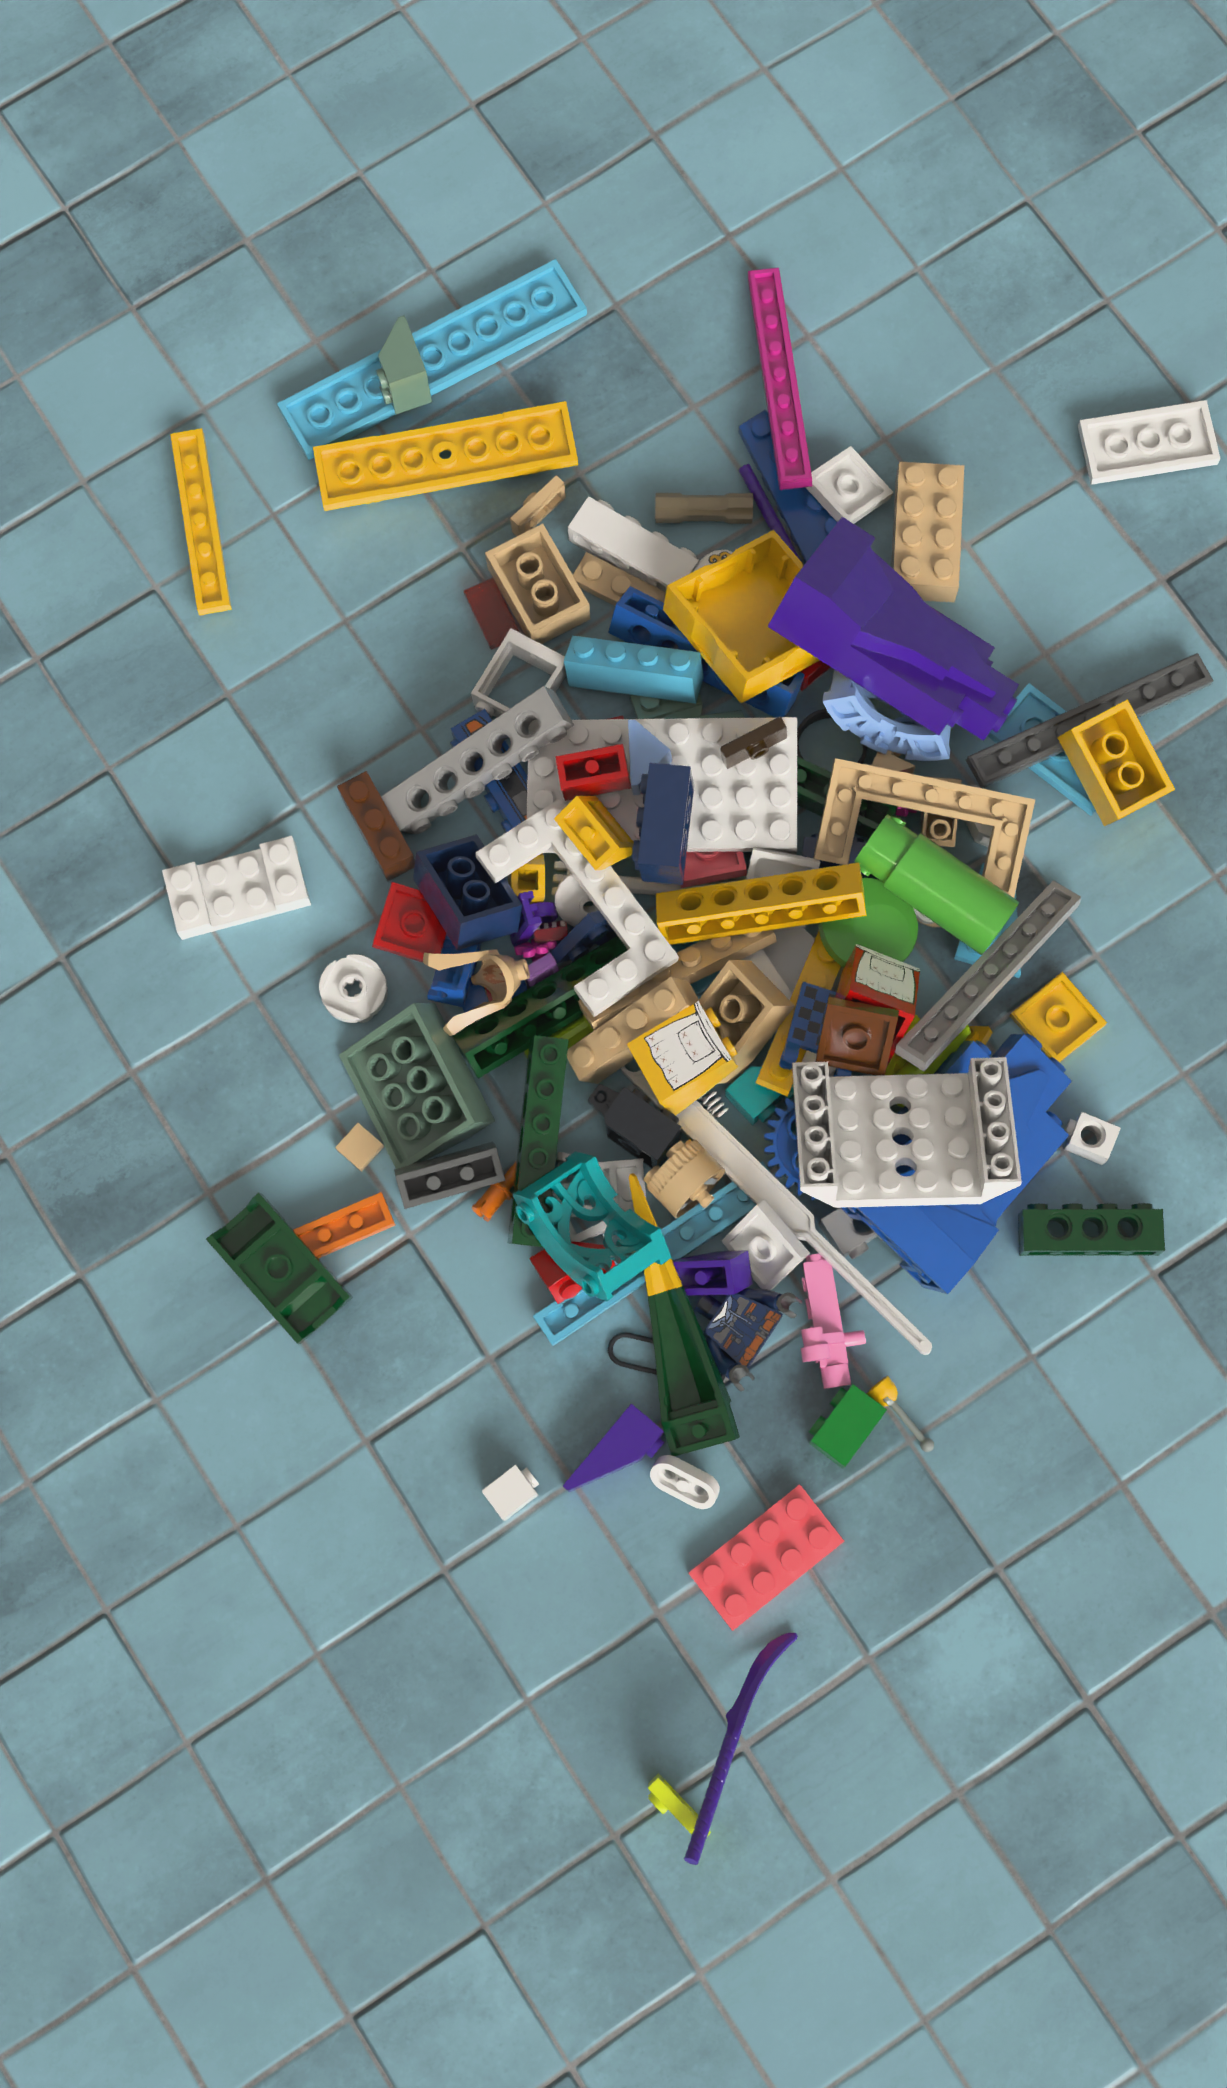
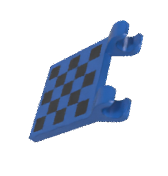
(807, 1025)

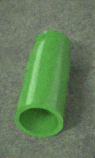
(936, 883)

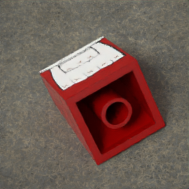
(883, 983)

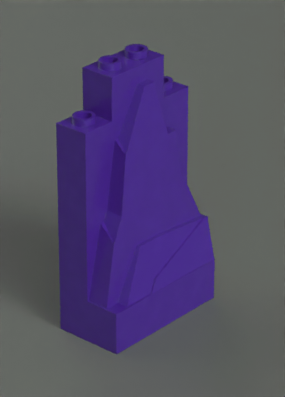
(886, 639)

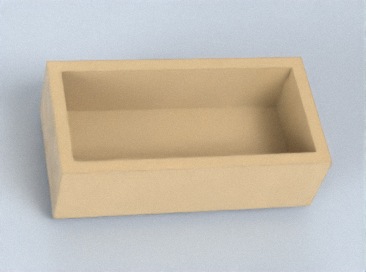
(928, 528)

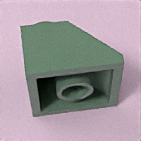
(402, 370)

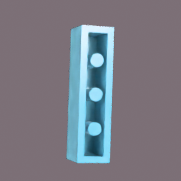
(634, 669)

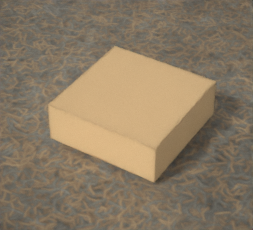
(359, 1147)

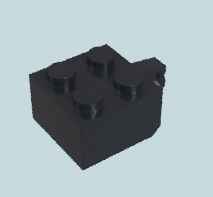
(636, 1124)

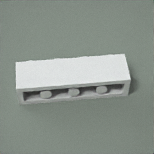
(629, 545)

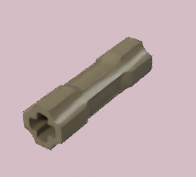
(730, 508)

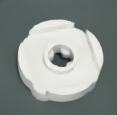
(346, 971)

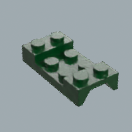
(279, 1269)

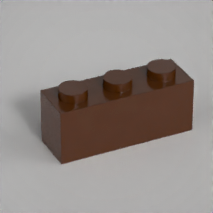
(376, 826)

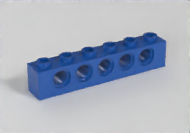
(642, 621)

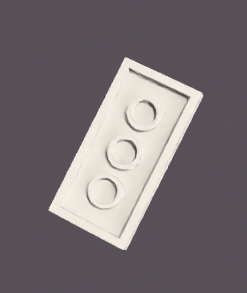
(1148, 442)

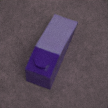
(622, 1446)

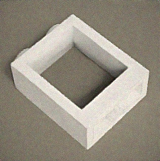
(528, 651)

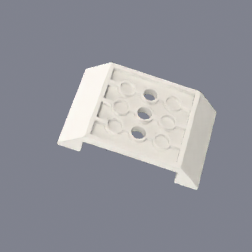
(957, 1128)

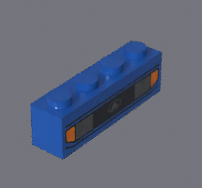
(502, 795)

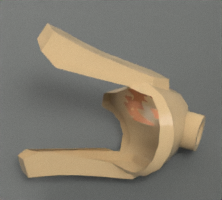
(497, 973)

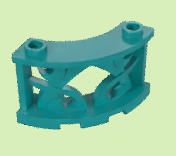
(639, 1243)

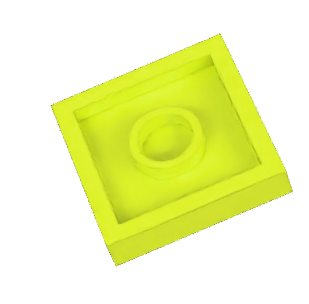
(666, 1798)

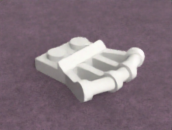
(617, 1175)

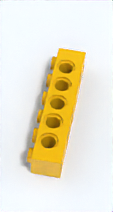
(761, 904)

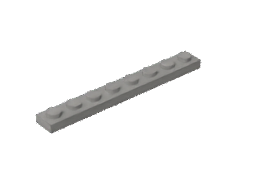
(987, 976)

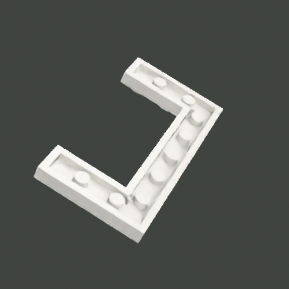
(647, 947)

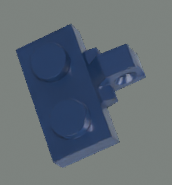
(589, 931)

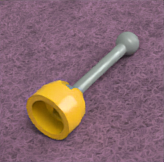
(886, 1394)

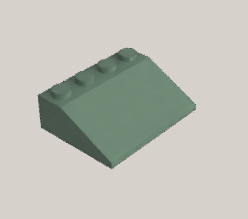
(416, 1086)

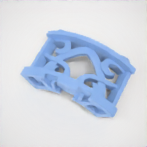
(854, 711)

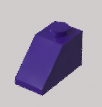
(715, 1273)

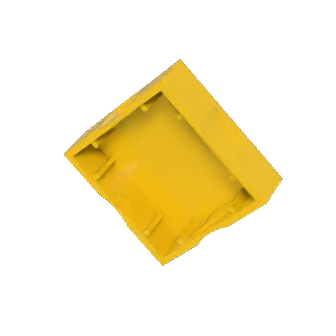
(727, 615)

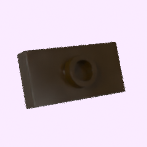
(754, 743)

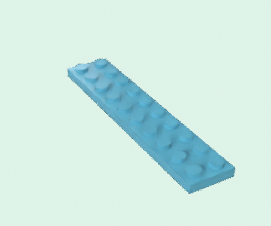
(449, 350)

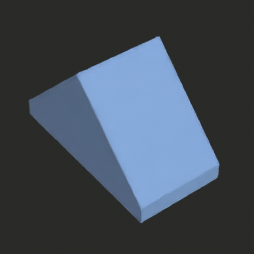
(644, 749)

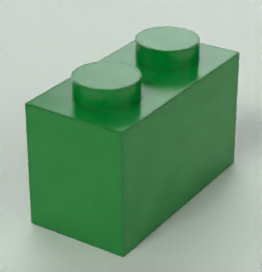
(847, 1425)

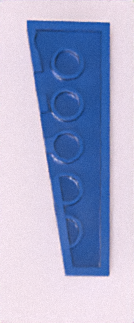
(802, 513)

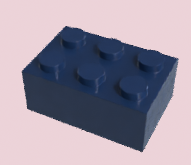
(664, 823)
(464, 894)

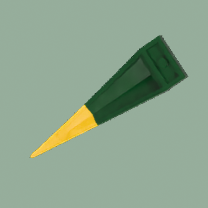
(690, 1388)

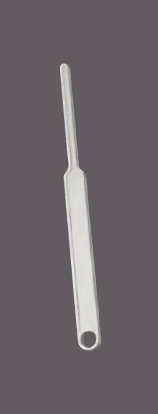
(761, 1185)

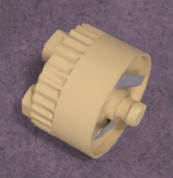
(684, 1178)

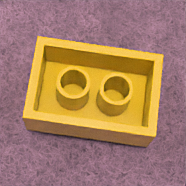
(1116, 763)

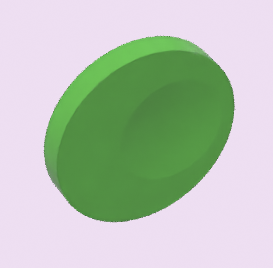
(887, 928)

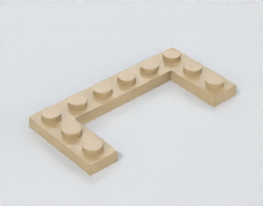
(856, 781)

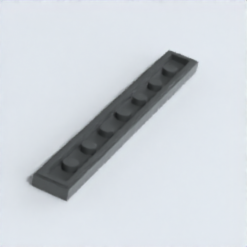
(1042, 742)

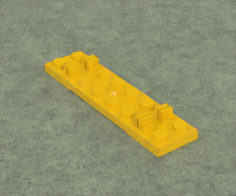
(479, 447)

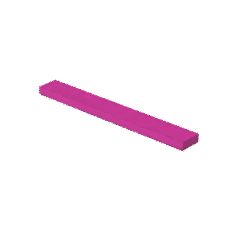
(779, 379)

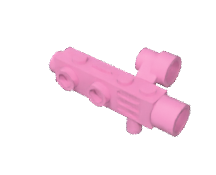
(825, 1338)

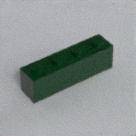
(812, 792)

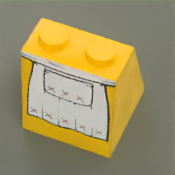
(684, 1057)

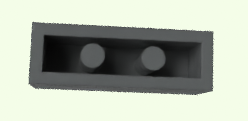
(449, 1175)

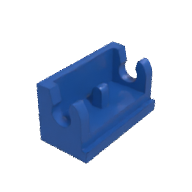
(453, 983)

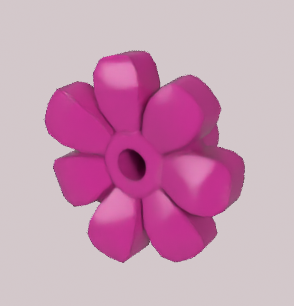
(534, 950)

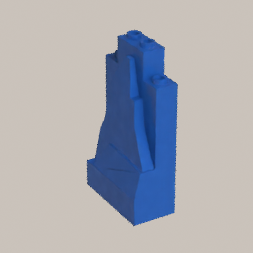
(947, 1240)

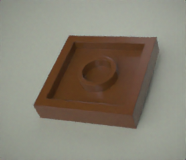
(857, 1036)

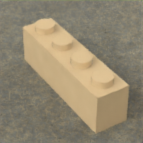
(606, 1047)

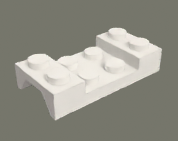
(236, 888)

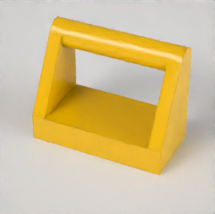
(595, 832)

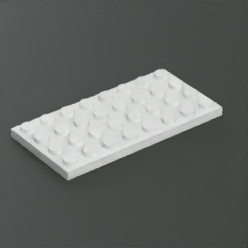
(730, 807)

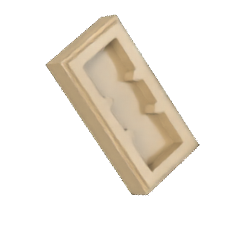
(538, 506)

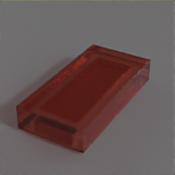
(490, 612)

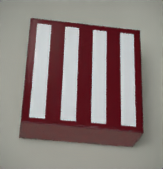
(551, 931)

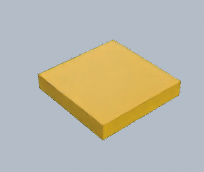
(1058, 1018)

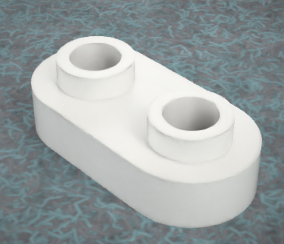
(685, 1481)

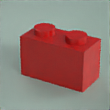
(593, 772)

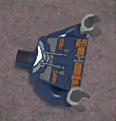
(742, 1327)

